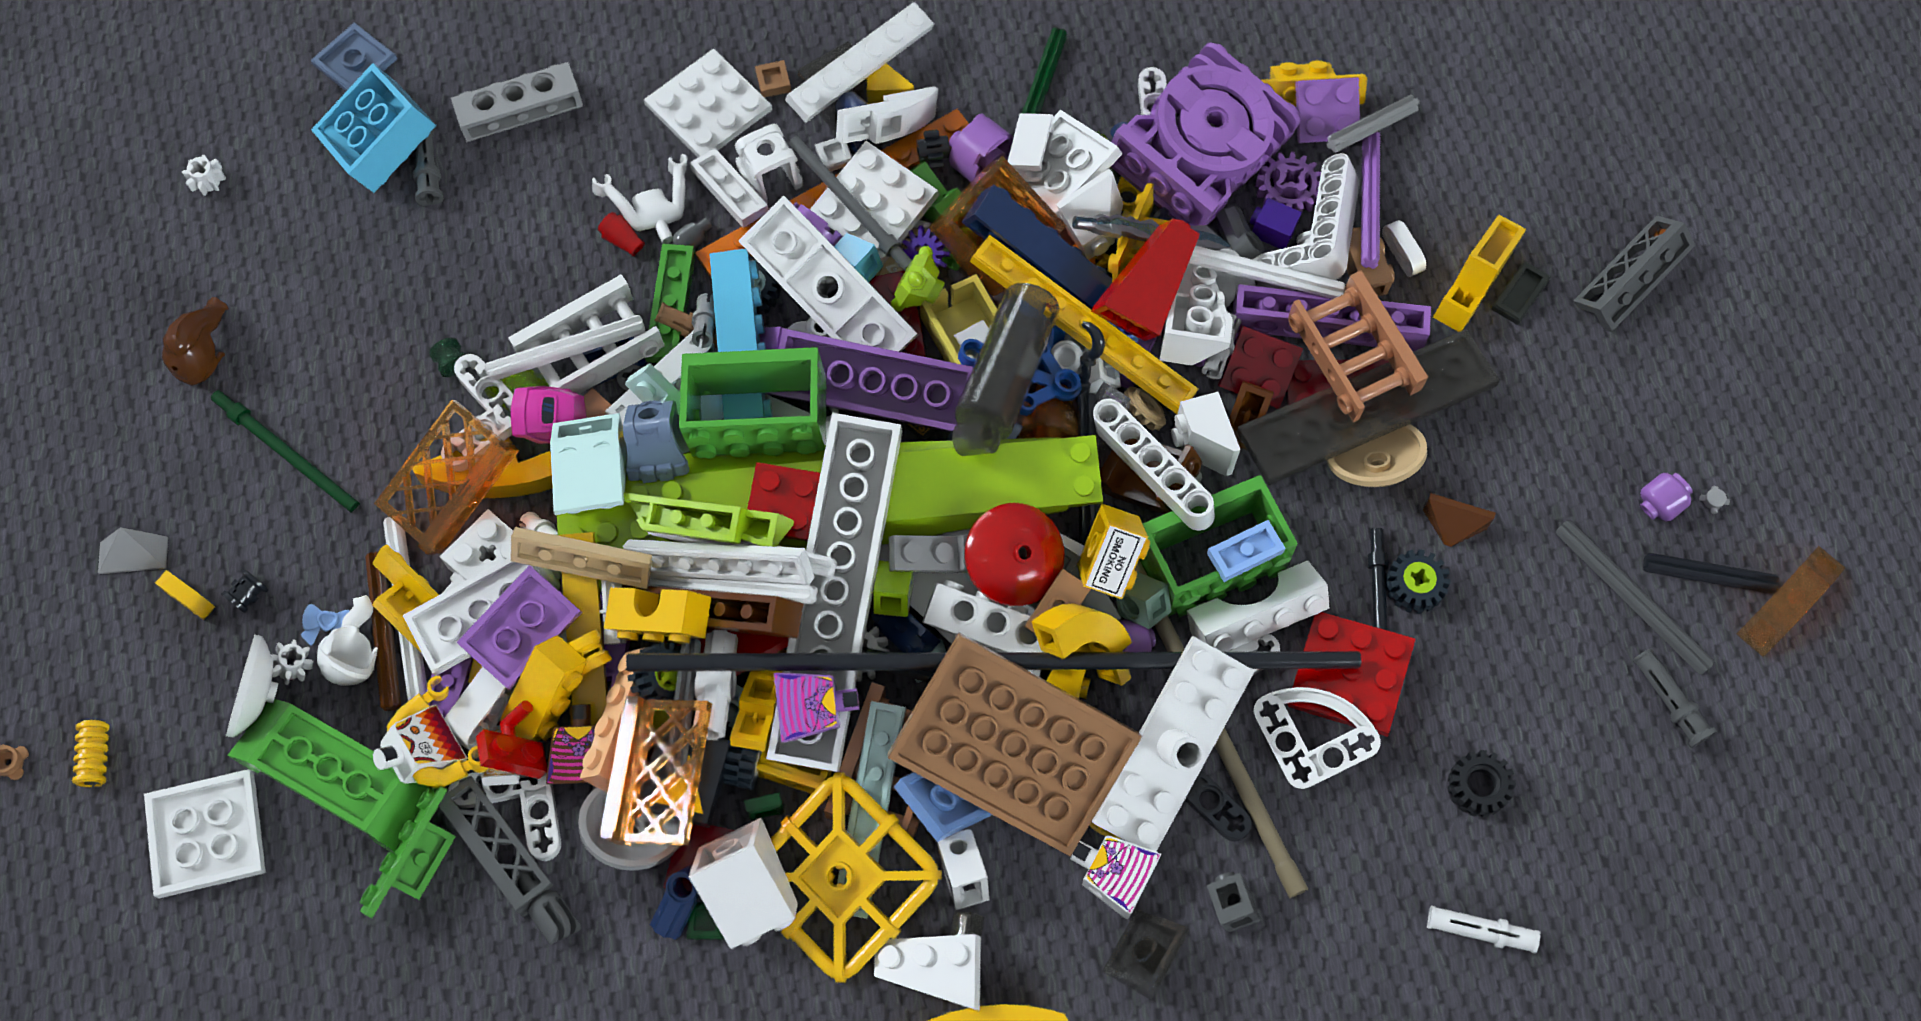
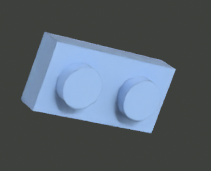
(1246, 550)

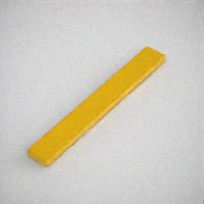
(1119, 349)

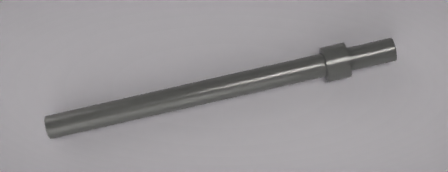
(887, 242)

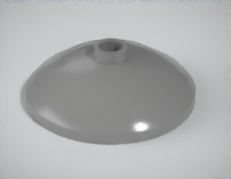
(632, 857)

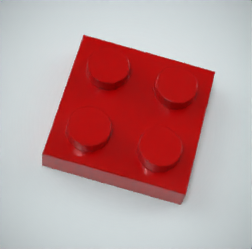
(785, 492)

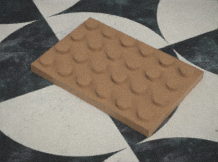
(1014, 744)

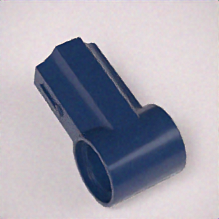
(675, 906)

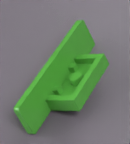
(415, 857)

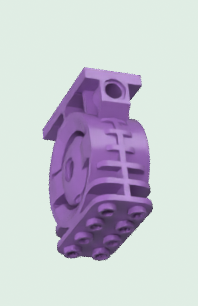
(1199, 163)

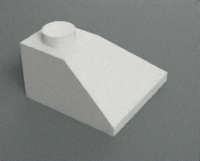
(1093, 198)

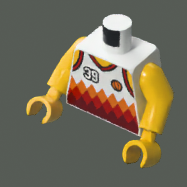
(423, 745)

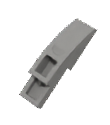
(930, 554)

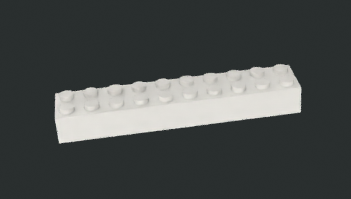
(850, 529)

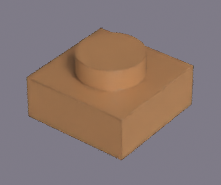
(773, 79)

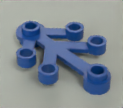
(1051, 380)

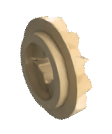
(1145, 408)

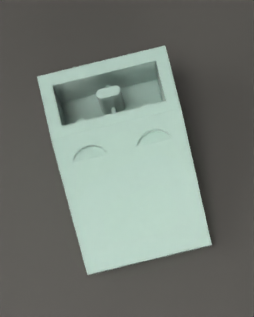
(588, 464)

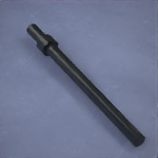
(1378, 563)

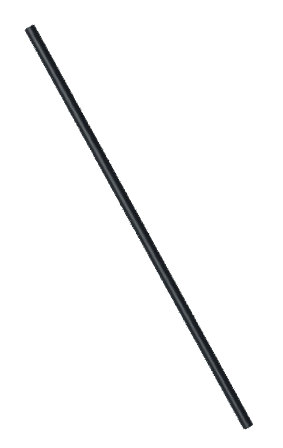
(930, 661)

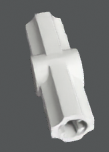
(717, 686)

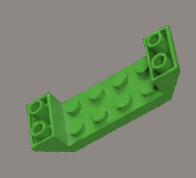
(329, 771)

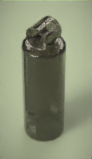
(1004, 369)

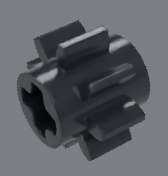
(933, 148)

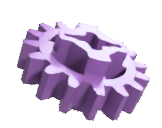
(1290, 182)

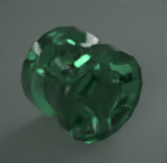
(446, 353)

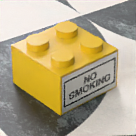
(1113, 551)

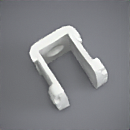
(753, 165)

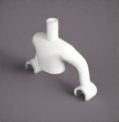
(650, 206)

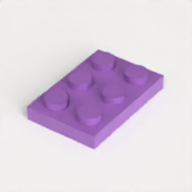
(516, 623)

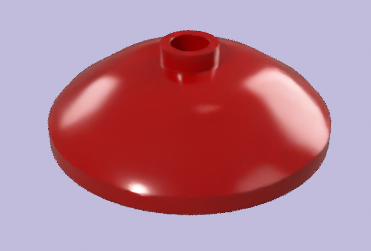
(994, 554)

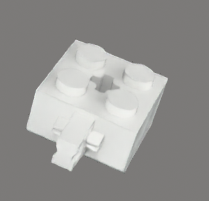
(473, 549)

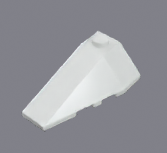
(1197, 319)

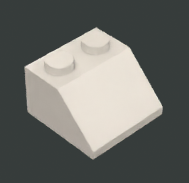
(1207, 428)

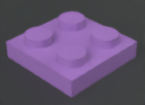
(1326, 107)

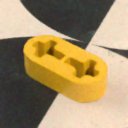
(185, 595)

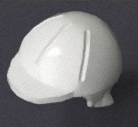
(345, 653)

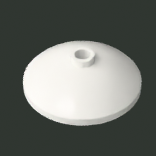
(254, 689)

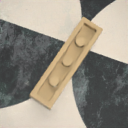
(580, 557)

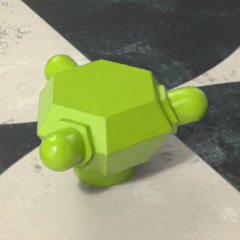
(918, 282)

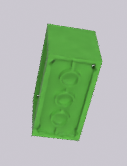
(752, 373)
(1229, 504)

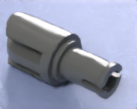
(549, 911)

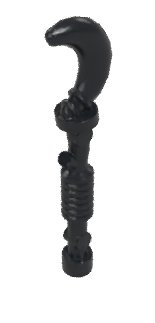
(1089, 357)

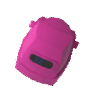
(538, 407)

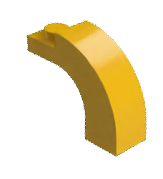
(1073, 625)

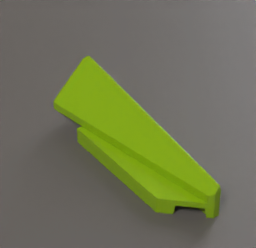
(708, 520)

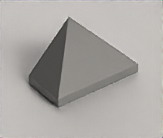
(132, 551)

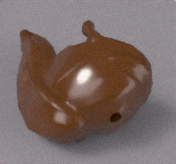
(189, 346)

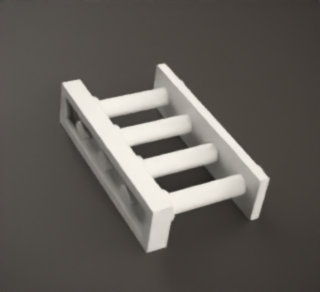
(587, 312)

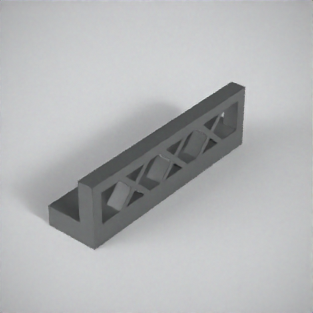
(1641, 273)
(488, 857)

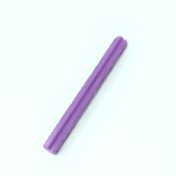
(1370, 201)

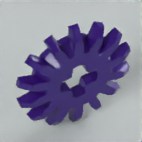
(925, 239)

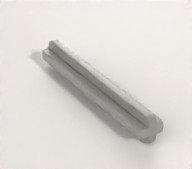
(1372, 123)

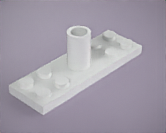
(807, 269)
(1188, 714)

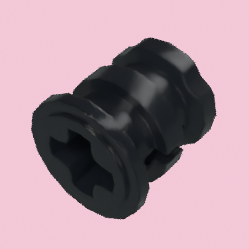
(244, 591)

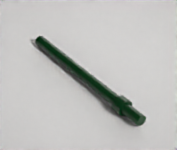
(241, 415)

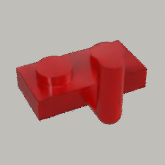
(512, 753)

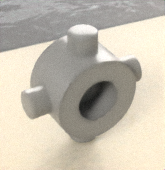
(1714, 499)

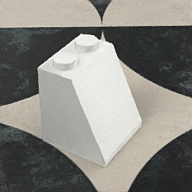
(744, 884)

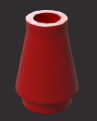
(619, 233)

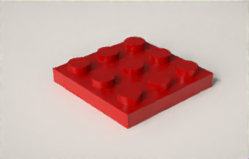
(1370, 688)

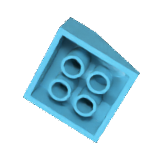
(373, 128)

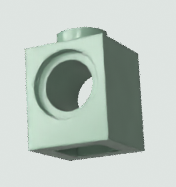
(1145, 602)

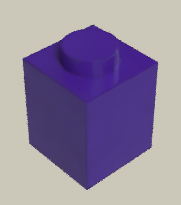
(1275, 223)

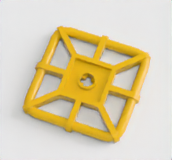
(863, 876)

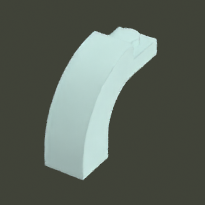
(651, 385)

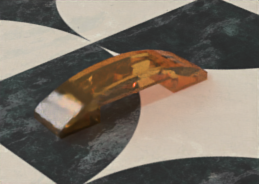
(1791, 601)

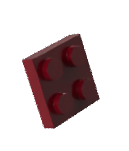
(1262, 362)

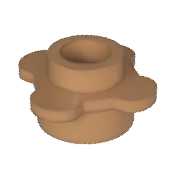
(17, 756)

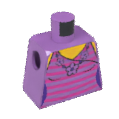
(810, 704)

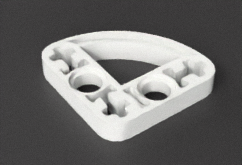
(1314, 757)

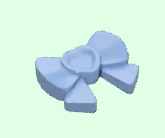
(315, 619)

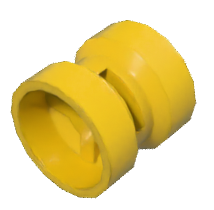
(588, 643)

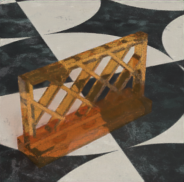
(461, 501)
(629, 771)

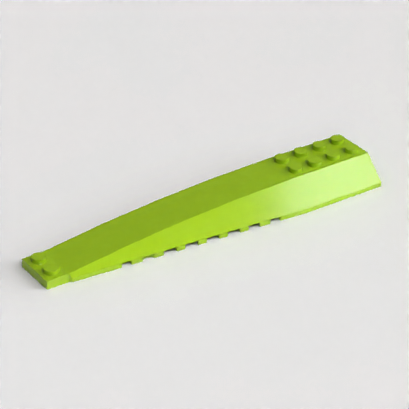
(929, 496)

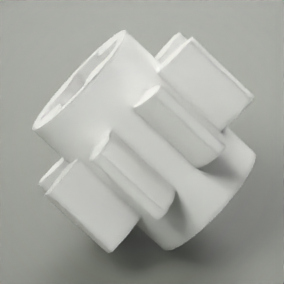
(203, 174)
(295, 652)

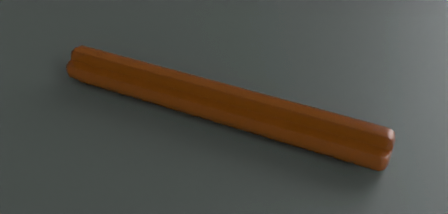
(383, 640)

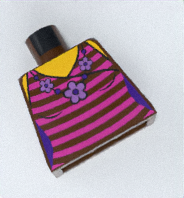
(569, 746)

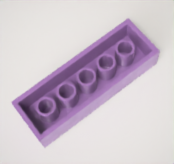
(883, 381)

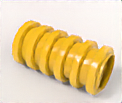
(90, 752)

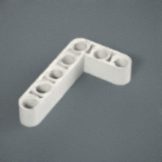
(1331, 227)

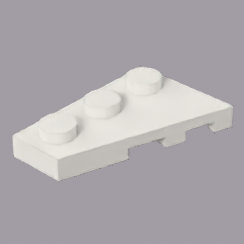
(935, 966)

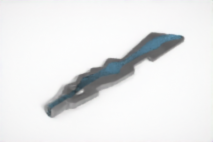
(1129, 227)

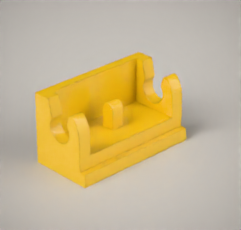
(791, 775)

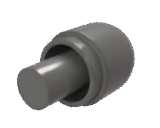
(692, 234)

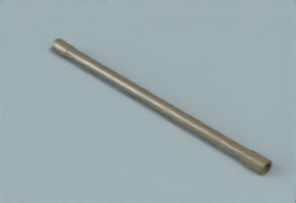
(1284, 865)

